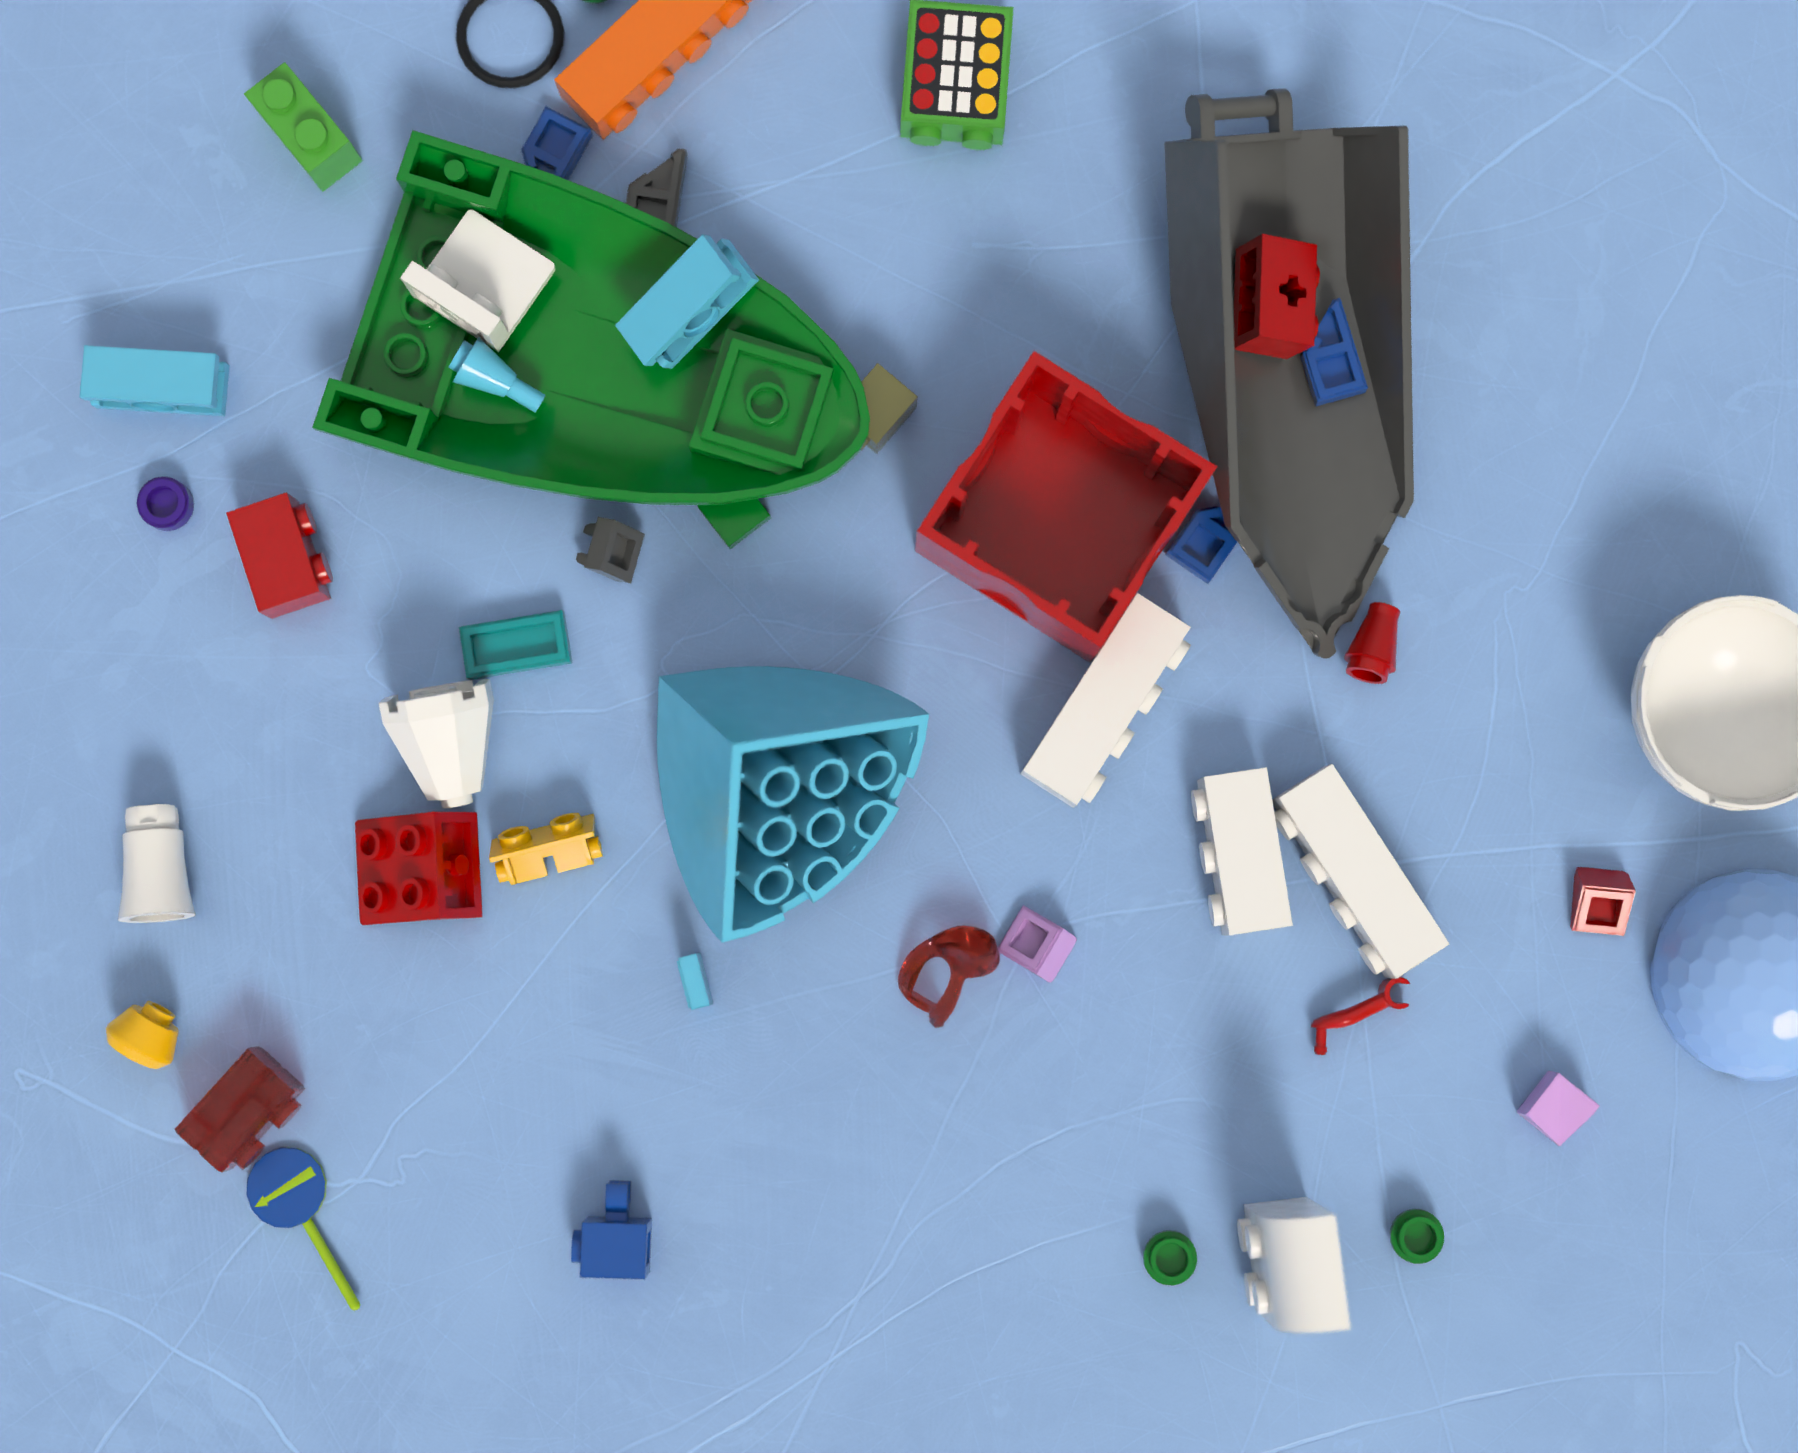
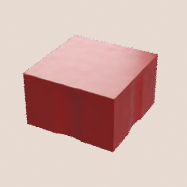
(1062, 507)

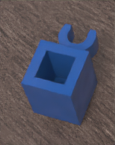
(615, 1243)

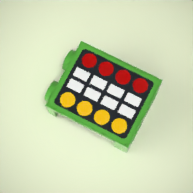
(956, 74)

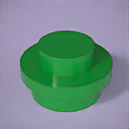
(1416, 1236)
(1170, 1257)

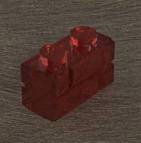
(241, 1110)

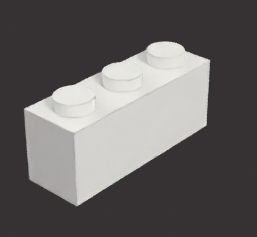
(1242, 852)

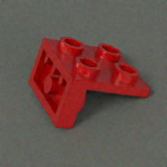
(418, 867)

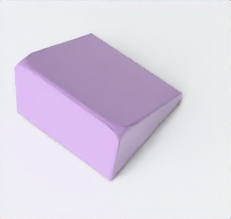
(1037, 944)

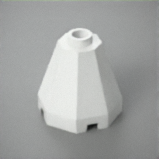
(443, 737)

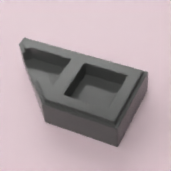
(661, 189)

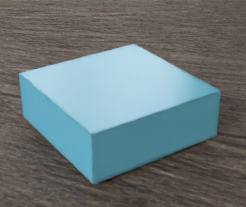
(694, 981)

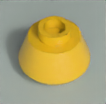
(144, 1035)

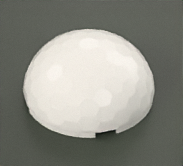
(1722, 703)

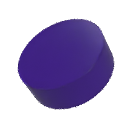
(165, 503)

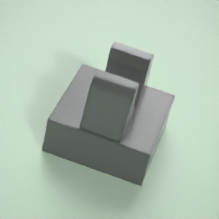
(612, 549)

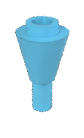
(484, 370)

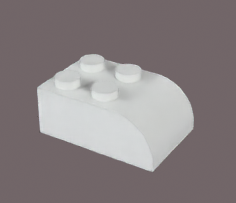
(1294, 1265)

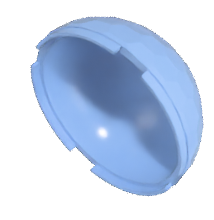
(1731, 974)

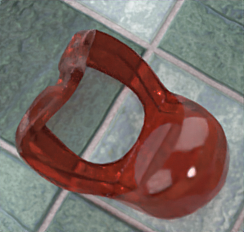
(969, 954)

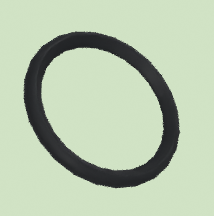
(509, 82)

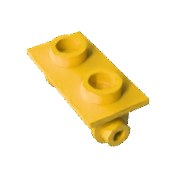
(525, 849)

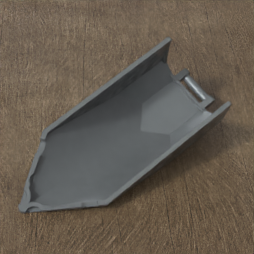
(1298, 481)

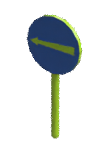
(288, 1191)

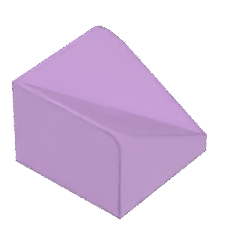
(1557, 1107)

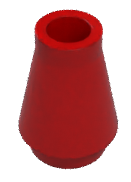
(1374, 647)

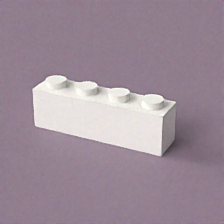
(1106, 701)
(1358, 873)

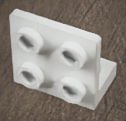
(481, 279)

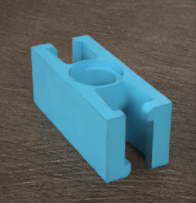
(686, 302)
(154, 380)

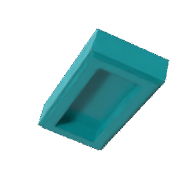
(515, 645)

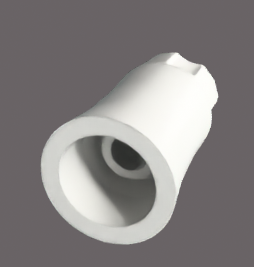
(154, 867)

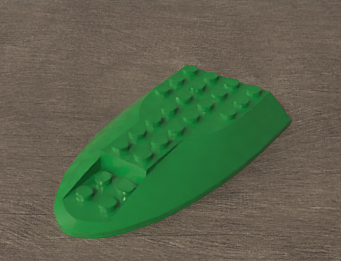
(736, 420)

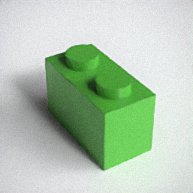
(303, 126)

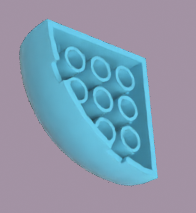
(777, 784)

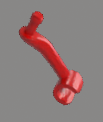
(1356, 1013)

